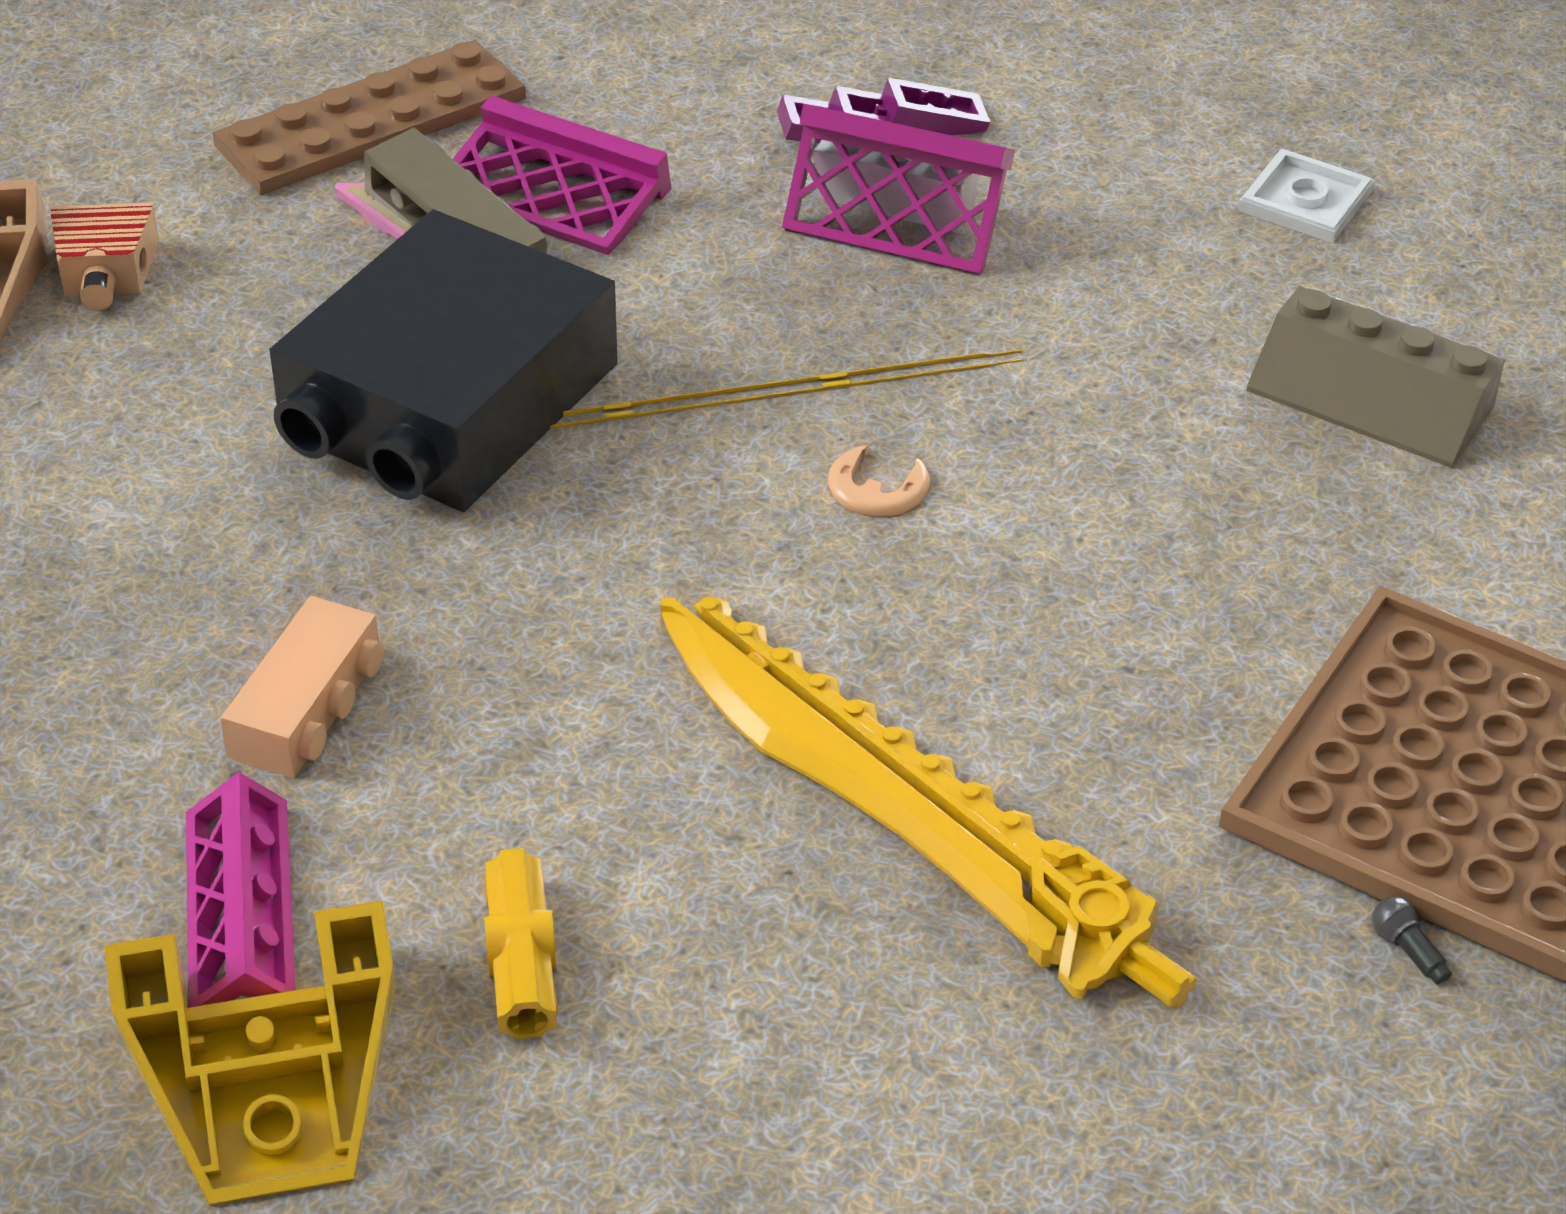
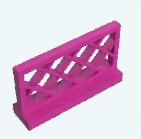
(904, 142)
(571, 151)

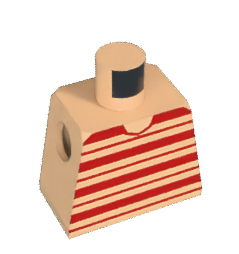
(104, 249)

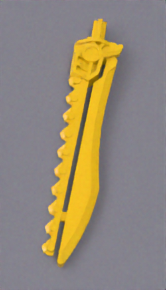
(1078, 905)

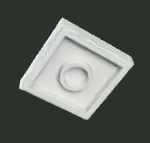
(1306, 195)

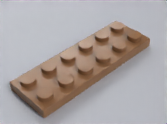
(350, 119)

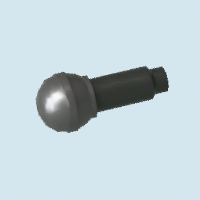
(1398, 923)

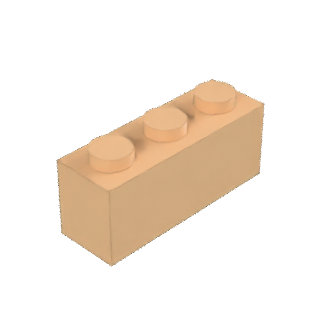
(302, 687)

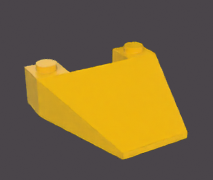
(267, 1077)

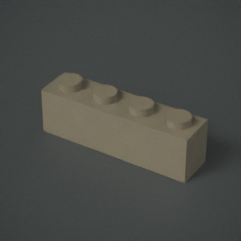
(418, 176)

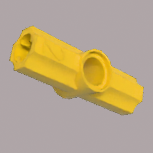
(520, 944)

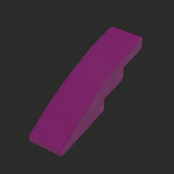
(900, 103)

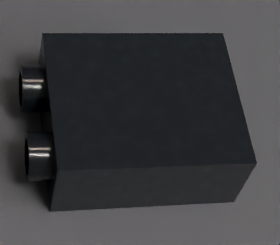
(444, 360)

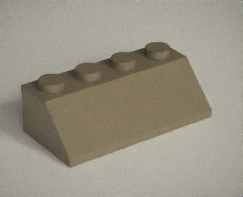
(1377, 375)

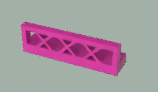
(250, 887)

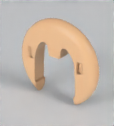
(869, 498)

